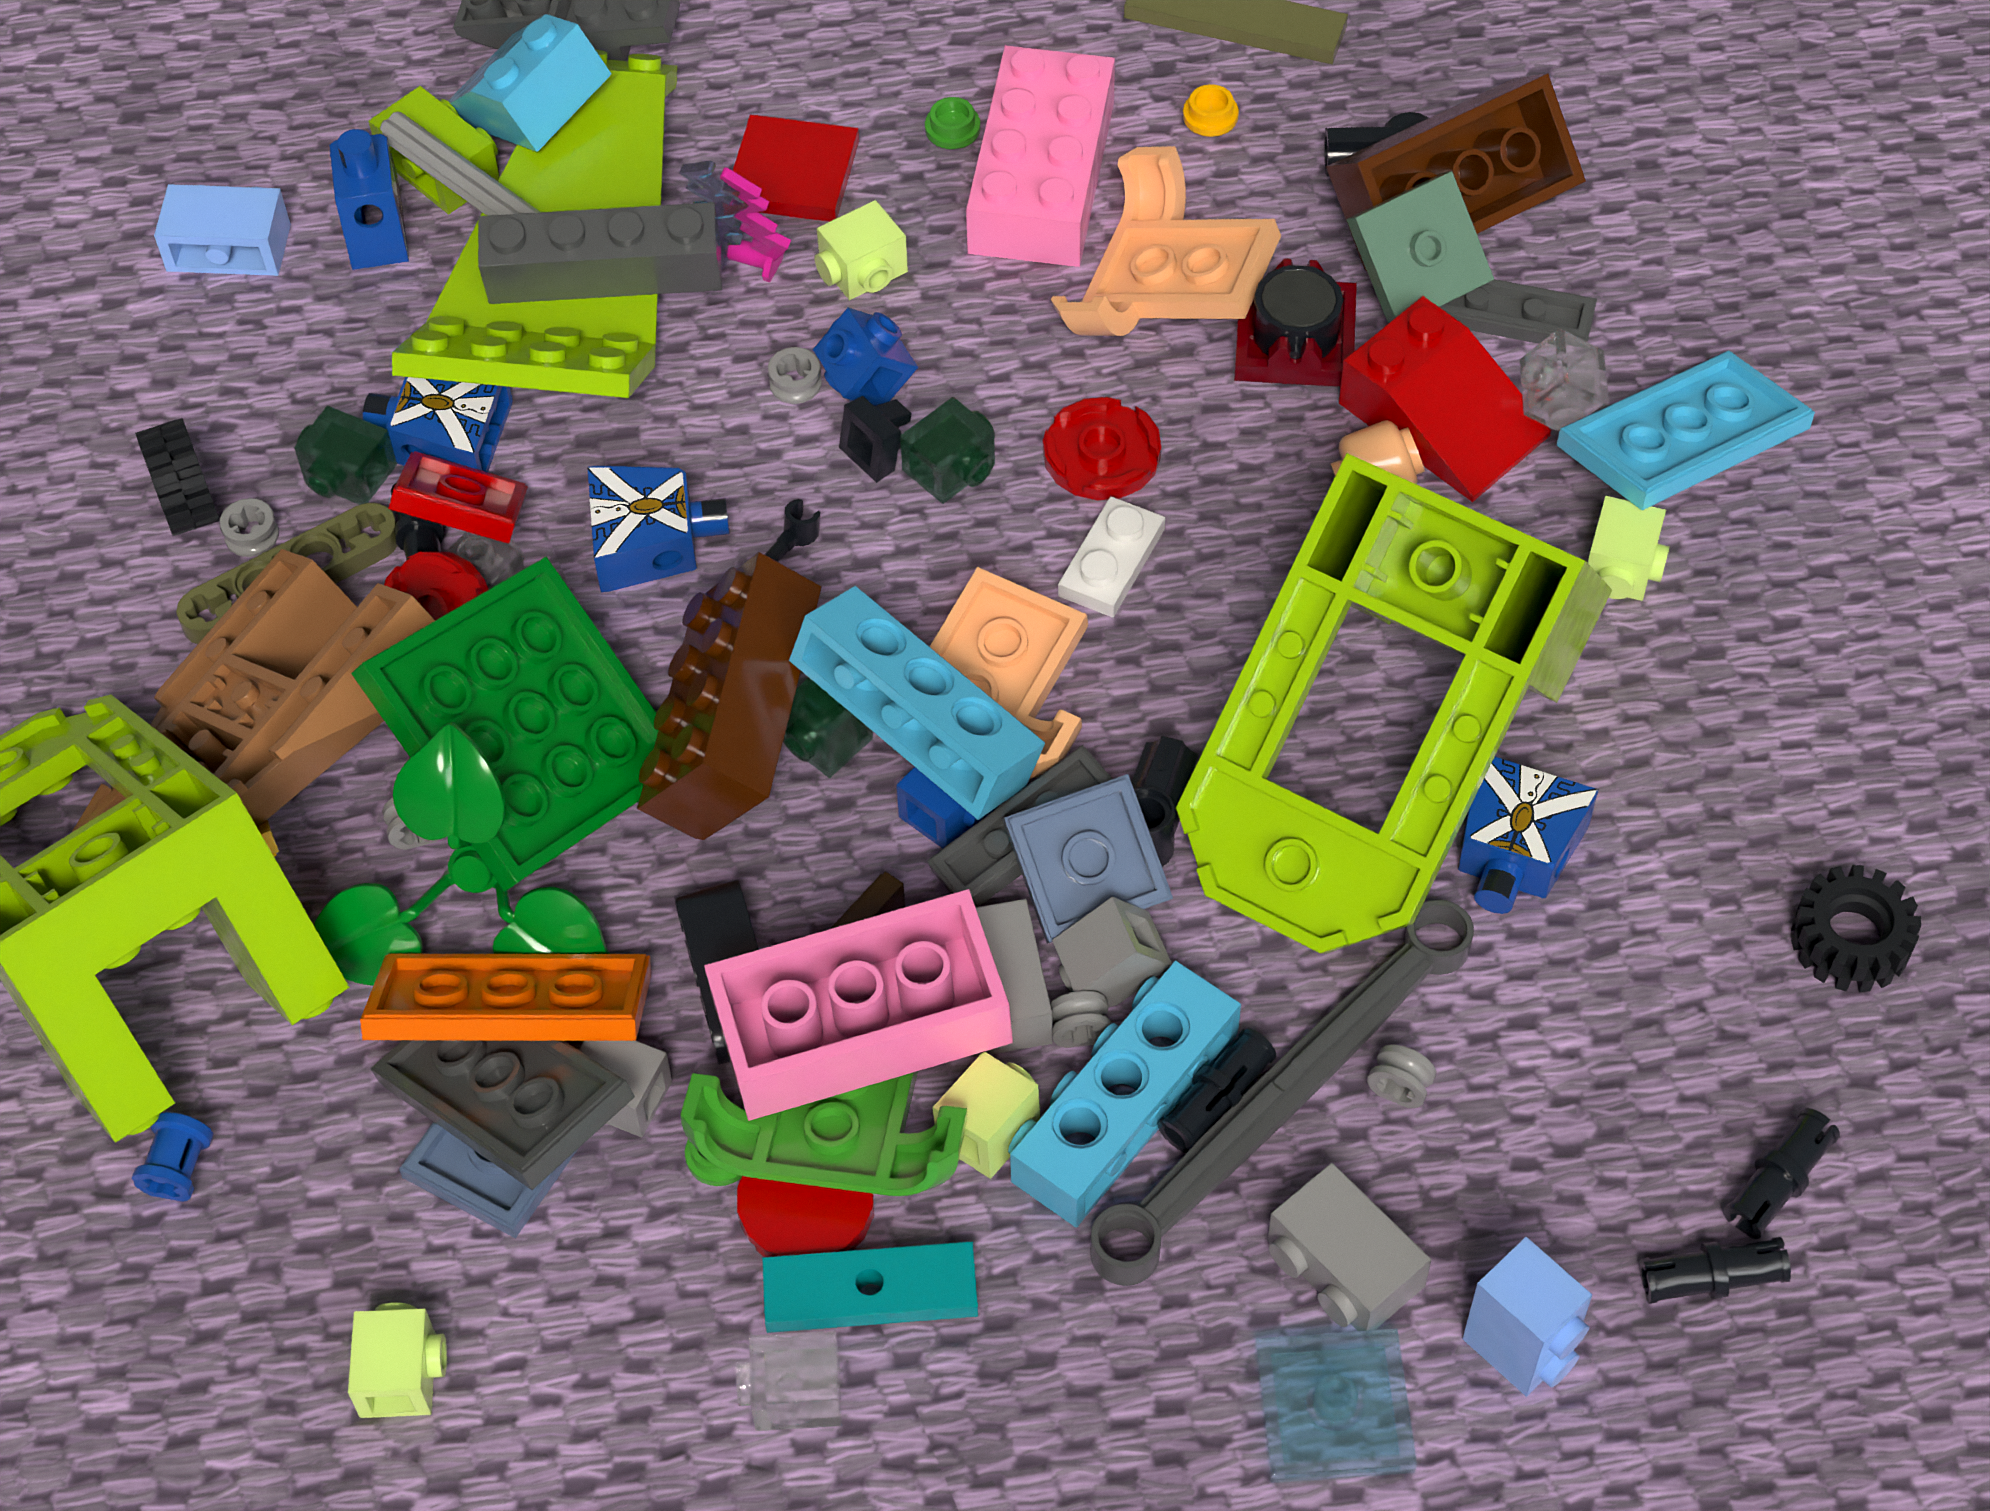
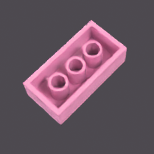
(1041, 156)
(859, 1004)

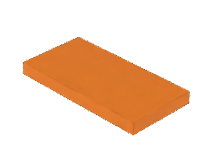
(508, 997)

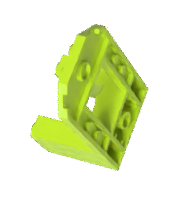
(1438, 571)
(124, 879)

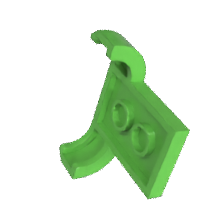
(832, 1143)

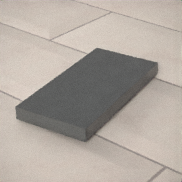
(507, 1099)

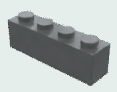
(600, 253)

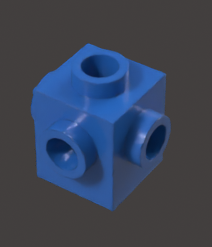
(865, 357)

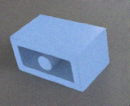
(222, 229)
(1528, 1318)

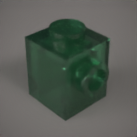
(949, 450)
(344, 456)
(823, 730)

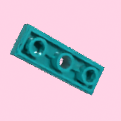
(826, 1287)

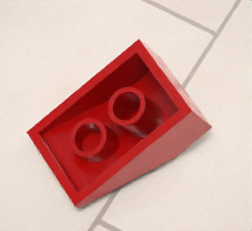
(1449, 393)

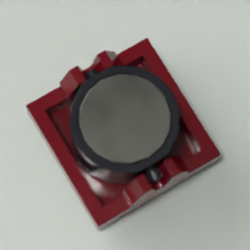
(1297, 328)

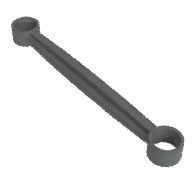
(1279, 1093)

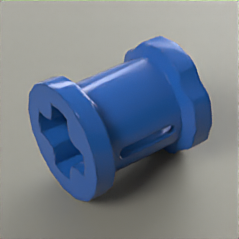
(172, 1157)

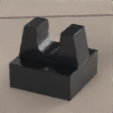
(873, 435)

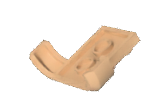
(1167, 263)
(1014, 651)

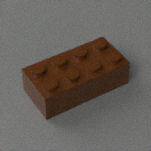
(1501, 146)
(727, 699)

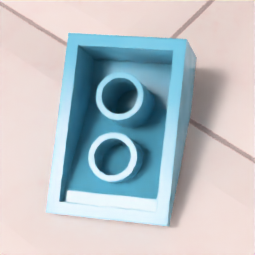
(532, 83)

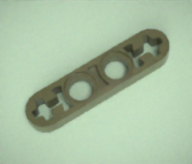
(322, 538)

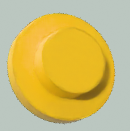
(1210, 111)

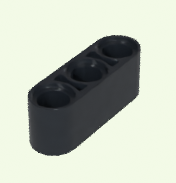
(714, 930)

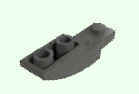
(606, 23)

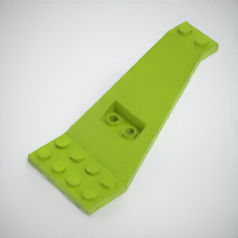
(593, 346)

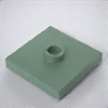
(1420, 246)

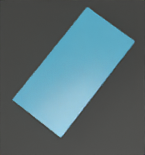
(1685, 429)

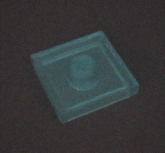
(1334, 1406)

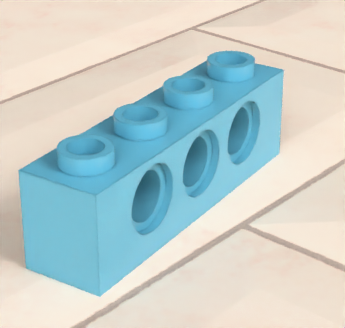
(916, 702)
(1076, 1177)

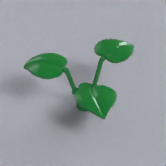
(454, 795)

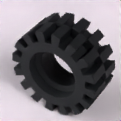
(177, 476)
(1865, 897)

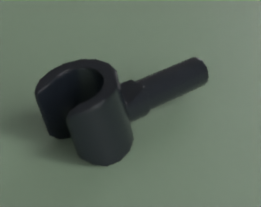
(796, 531)

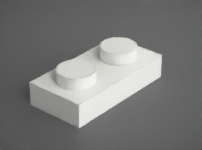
(1111, 556)

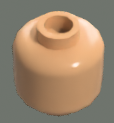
(1385, 448)

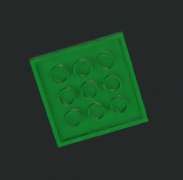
(539, 701)

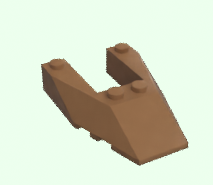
(273, 687)

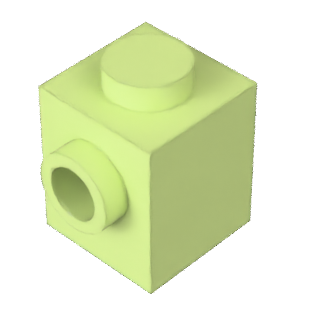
(861, 251)
(1627, 548)
(997, 1105)
(394, 1361)

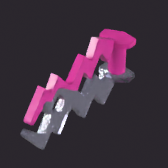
(743, 201)

